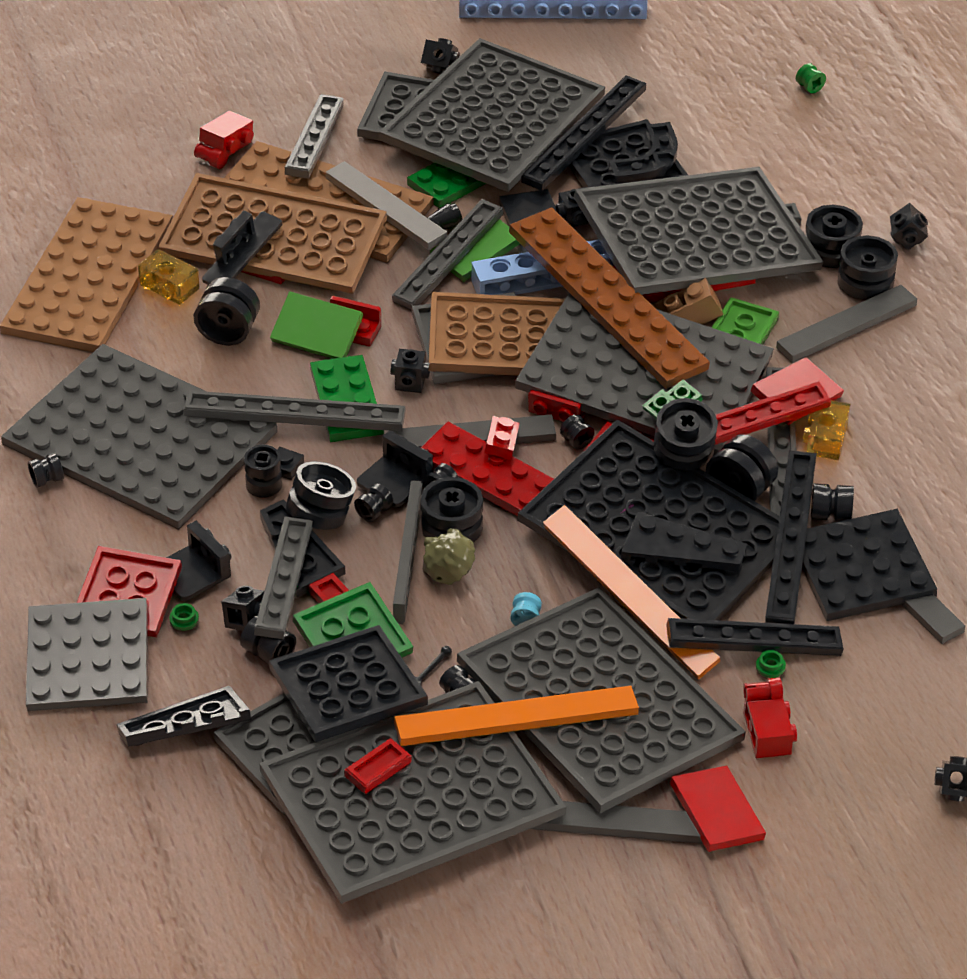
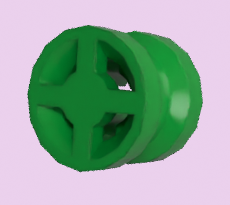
(810, 78)

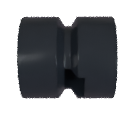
(263, 471)
(832, 502)
(266, 647)

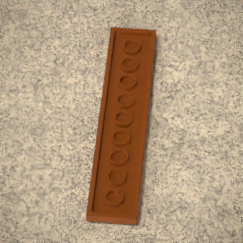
(609, 298)

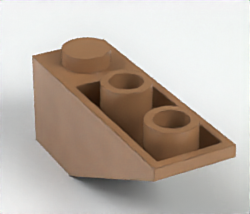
(693, 303)

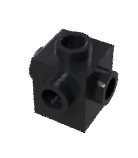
(439, 54)
(569, 209)
(908, 226)
(410, 370)
(241, 607)
(952, 790)

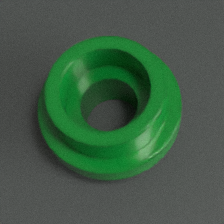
(184, 617)
(770, 664)

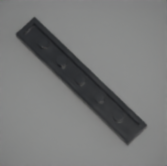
(754, 636)

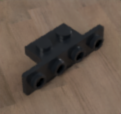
(241, 243)

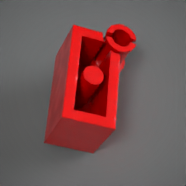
(223, 137)
(768, 719)

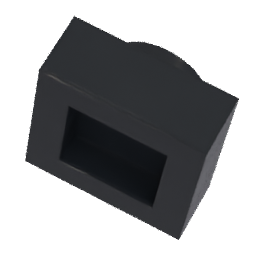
(290, 462)

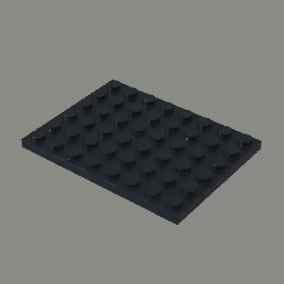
(624, 472)

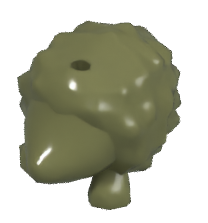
(448, 556)

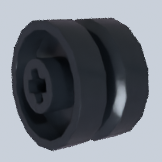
(830, 229)
(867, 266)
(226, 311)
(685, 434)
(744, 466)
(321, 495)
(452, 505)

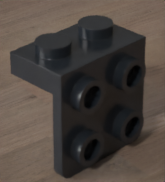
(398, 467)
(203, 563)

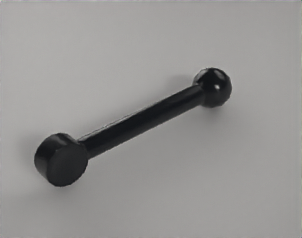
(446, 651)

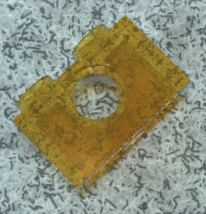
(168, 276)
(827, 430)

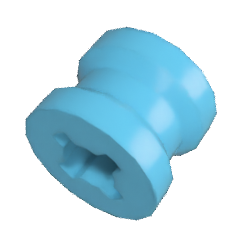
(525, 607)

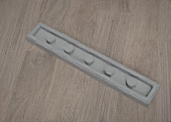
(398, 212)

